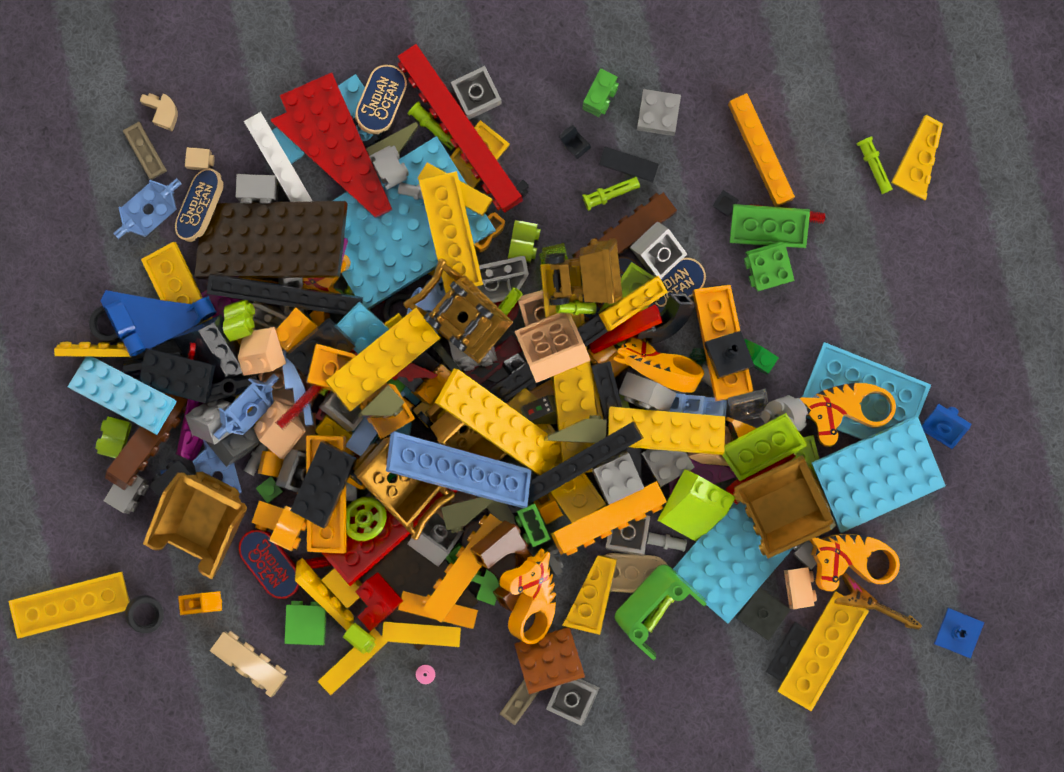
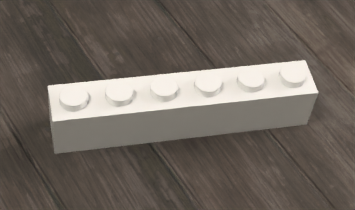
(277, 159)

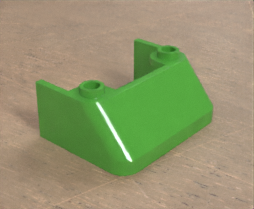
(646, 598)

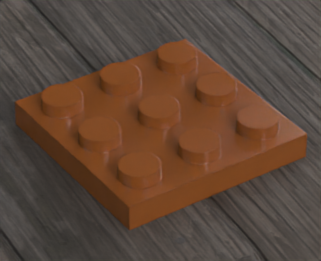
(549, 661)

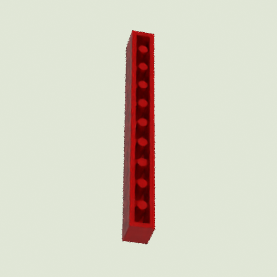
(460, 128)

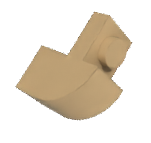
(166, 110)

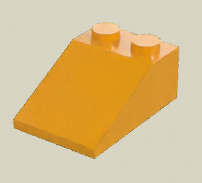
(294, 329)

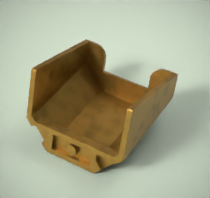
(786, 506)
(197, 517)

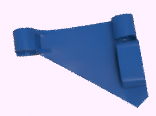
(151, 322)

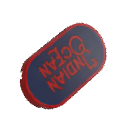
(269, 564)

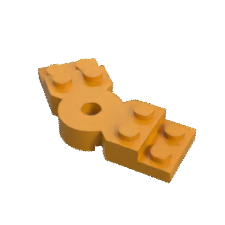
(328, 361)

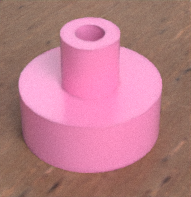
(425, 669)

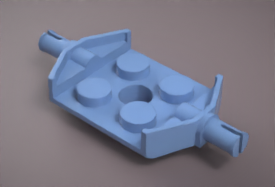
(132, 213)
(235, 417)
(210, 463)

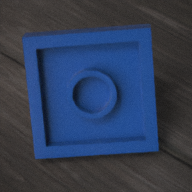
(946, 425)
(959, 633)

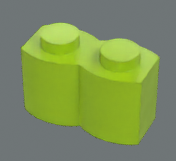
(523, 240)
(238, 320)
(114, 437)
(359, 638)

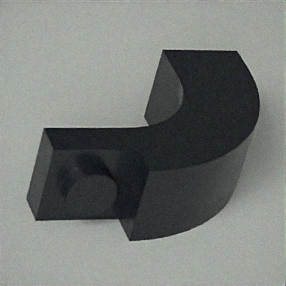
(673, 316)

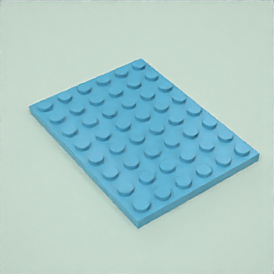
(398, 245)

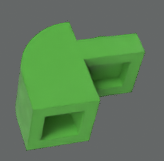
(488, 585)

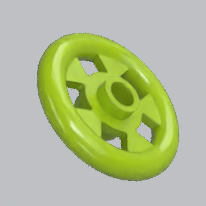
(369, 533)

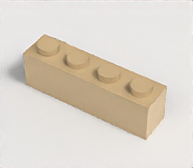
(249, 663)

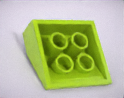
(695, 506)

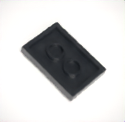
(326, 334)

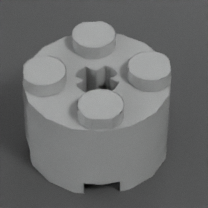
(388, 166)
(793, 407)

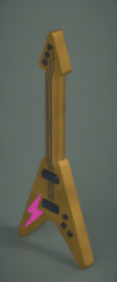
(862, 599)

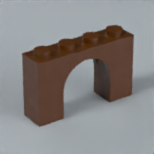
(493, 547)

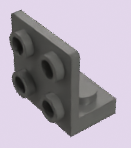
(555, 563)

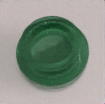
(698, 355)

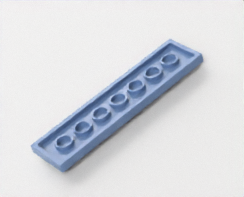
(458, 470)

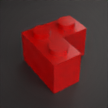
(380, 601)

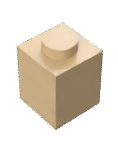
(199, 159)

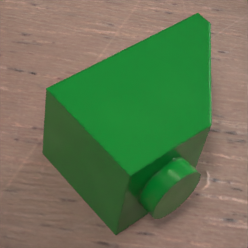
(761, 357)

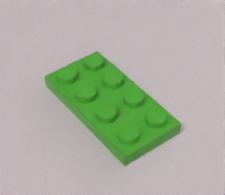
(769, 225)

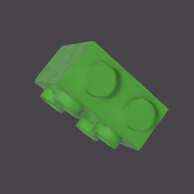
(602, 89)
(769, 266)
(533, 525)
(305, 624)

